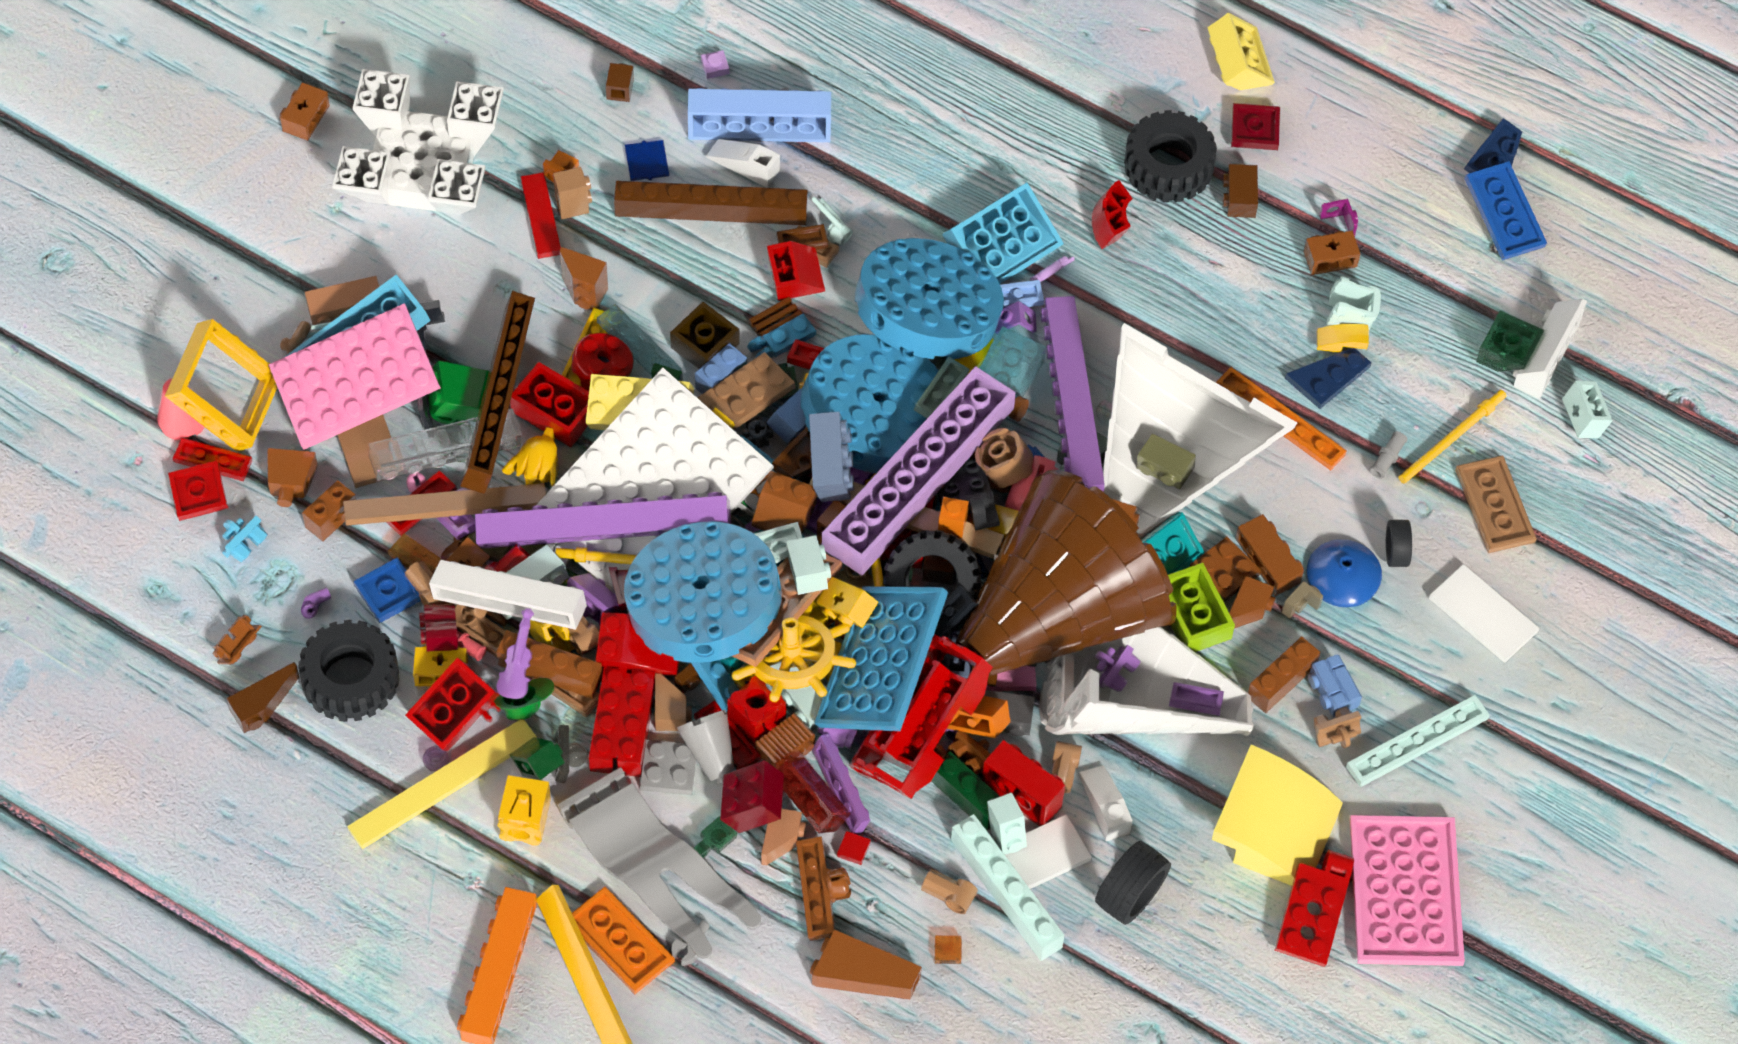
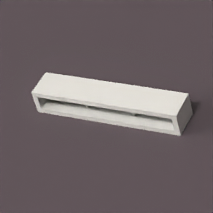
(507, 594)

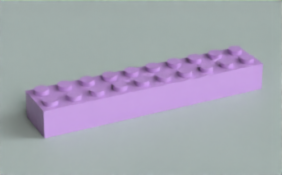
(918, 471)

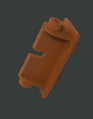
(228, 649)

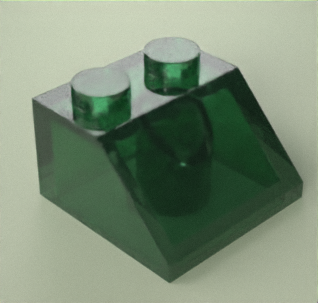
(1509, 343)

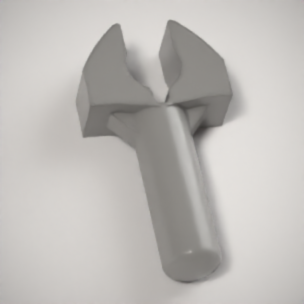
(678, 946)

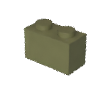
(1165, 461)

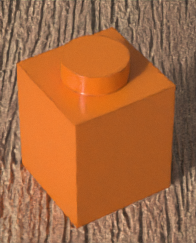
(953, 516)

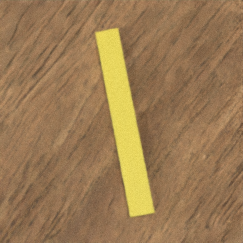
(440, 784)

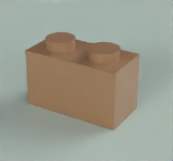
(572, 192)

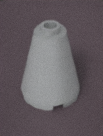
(710, 744)

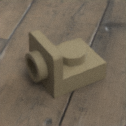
(1302, 596)

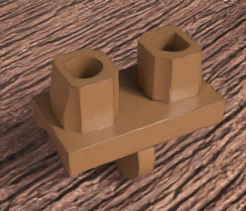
(1340, 729)

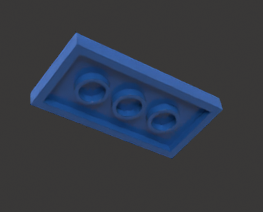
(1505, 210)

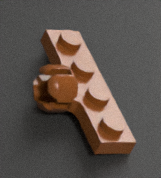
(820, 887)

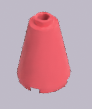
(173, 420)

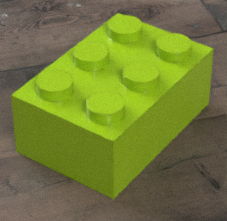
(1200, 612)

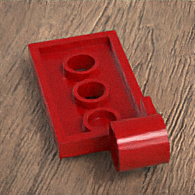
(1328, 890)

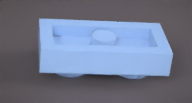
(1026, 292)

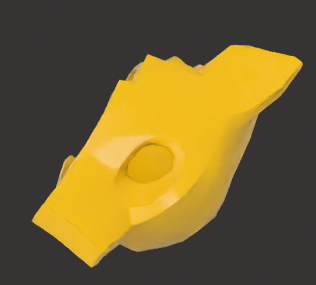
(536, 460)

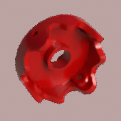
(586, 355)

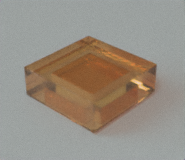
(948, 949)

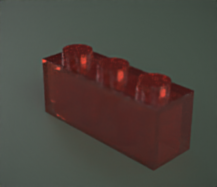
(812, 796)

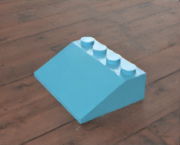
(1007, 233)

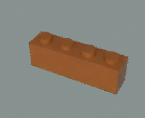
(562, 667)

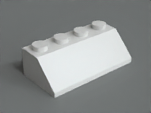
(1559, 331)

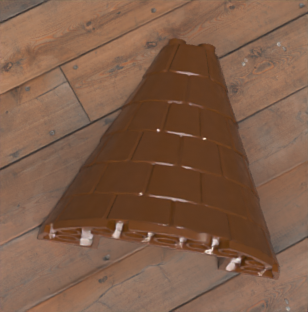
(1066, 579)

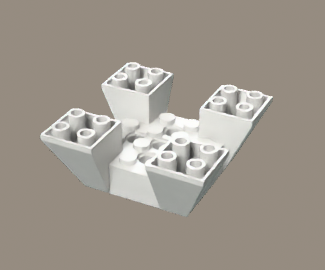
(416, 155)

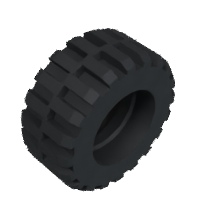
(1176, 132)
(934, 543)
(342, 642)

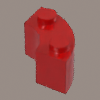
(1110, 216)

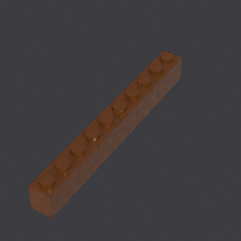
(497, 393)

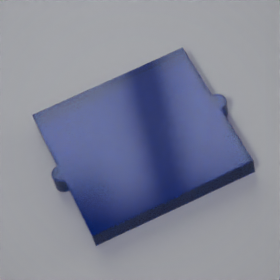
(646, 160)

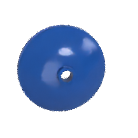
(1342, 584)

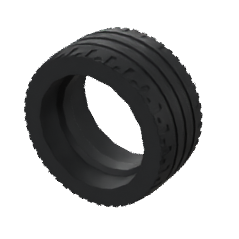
(1132, 882)

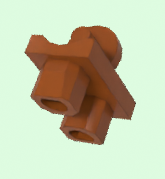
(970, 751)

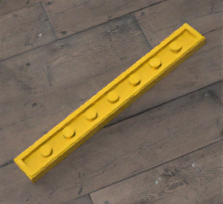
(582, 967)

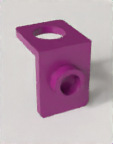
(1344, 209)

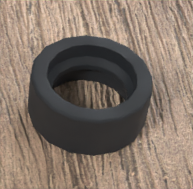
(1398, 543)

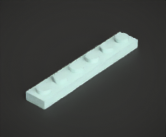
(1417, 741)

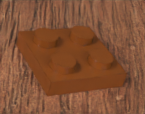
(1227, 567)

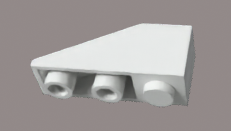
(747, 160)

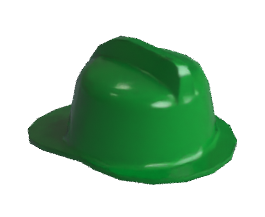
(527, 706)

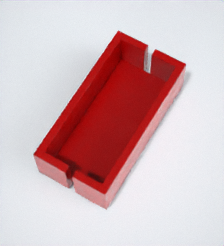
(622, 720)

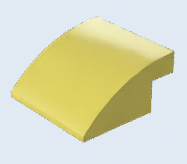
(1276, 817)

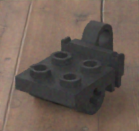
(972, 485)

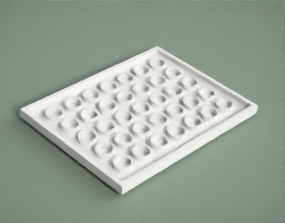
(655, 449)

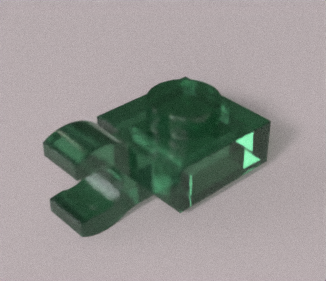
(715, 836)

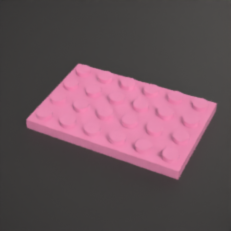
(354, 376)
(1406, 890)

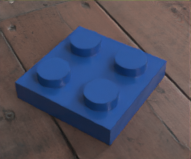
(387, 590)

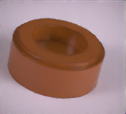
(1020, 408)

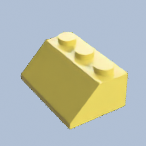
(1240, 53)

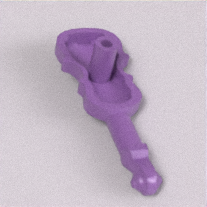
(513, 680)

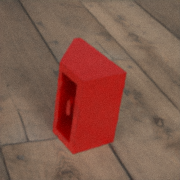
(795, 270)

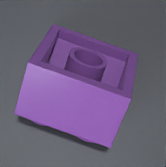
(597, 596)

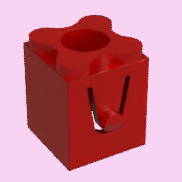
(750, 719)

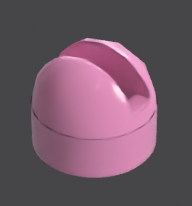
(411, 483)

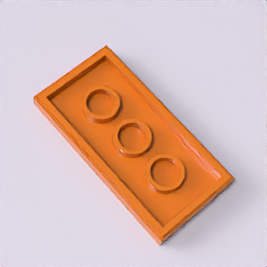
(621, 940)

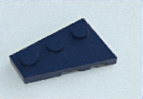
(1497, 149)
(1329, 376)

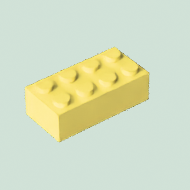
(612, 395)

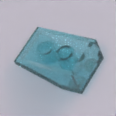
(1014, 360)

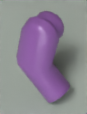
(312, 601)

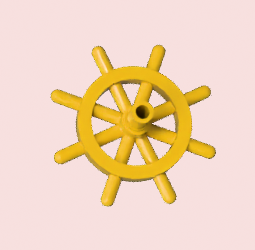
(792, 652)

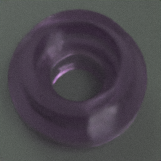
(435, 752)

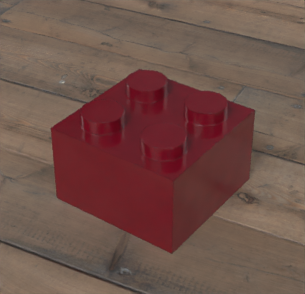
(752, 796)

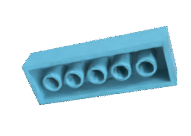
(384, 298)

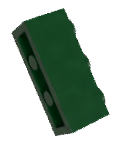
(964, 788)

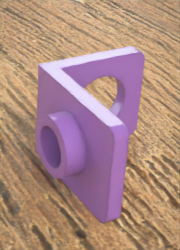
(1014, 315)

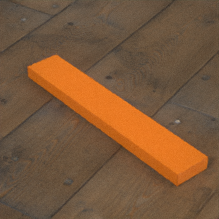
(1303, 435)

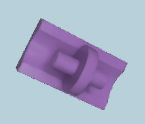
(1122, 658)

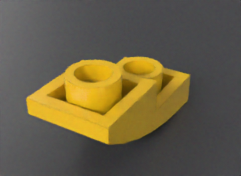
(1335, 337)

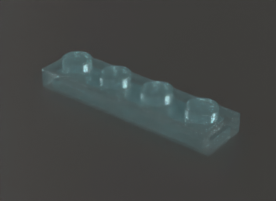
(643, 348)

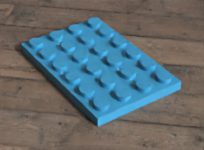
(887, 659)

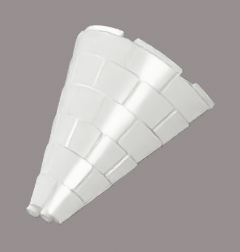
(1186, 409)
(1077, 704)

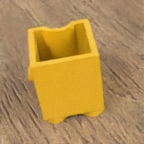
(524, 815)

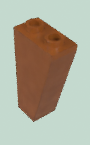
(863, 968)

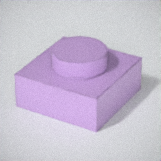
(715, 64)

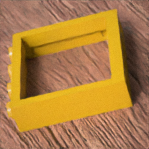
(204, 413)

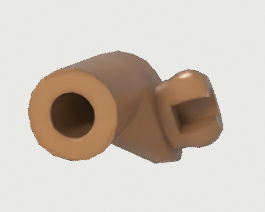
(297, 338)

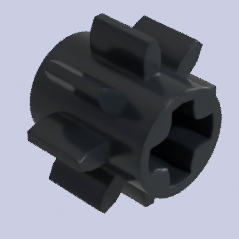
(758, 433)

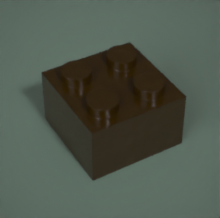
(703, 335)

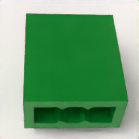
(459, 392)

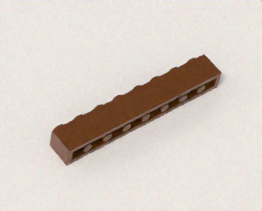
(710, 203)

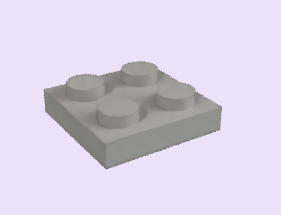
(668, 768)

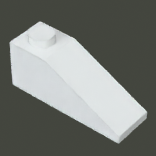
(1106, 803)

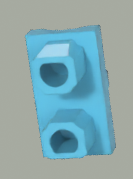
(236, 546)

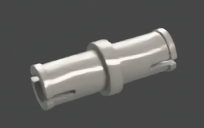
(1388, 455)

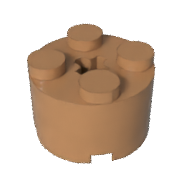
(1004, 457)

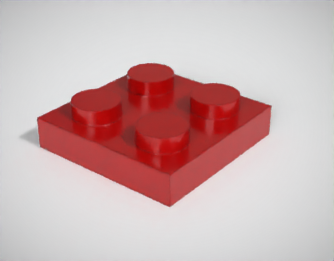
(198, 490)

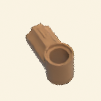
(420, 577)
(584, 637)
(1065, 761)
(956, 894)

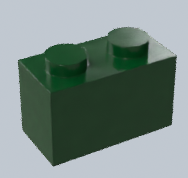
(537, 758)

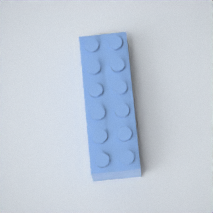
(747, 115)

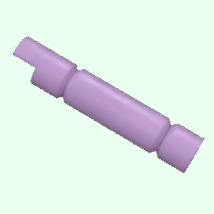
(1052, 269)

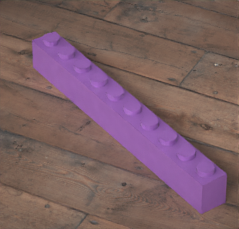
(1072, 390)
(597, 521)

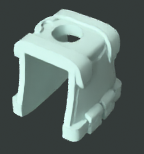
(1348, 300)

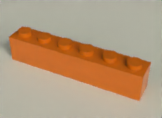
(498, 966)

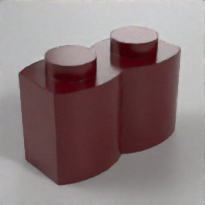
(439, 626)

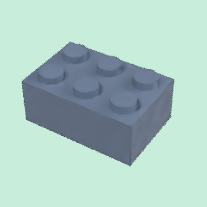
(831, 456)

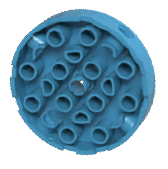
(929, 298)
(873, 391)
(703, 591)

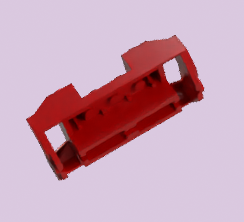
(930, 712)

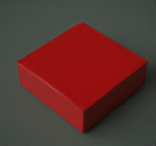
(853, 848)

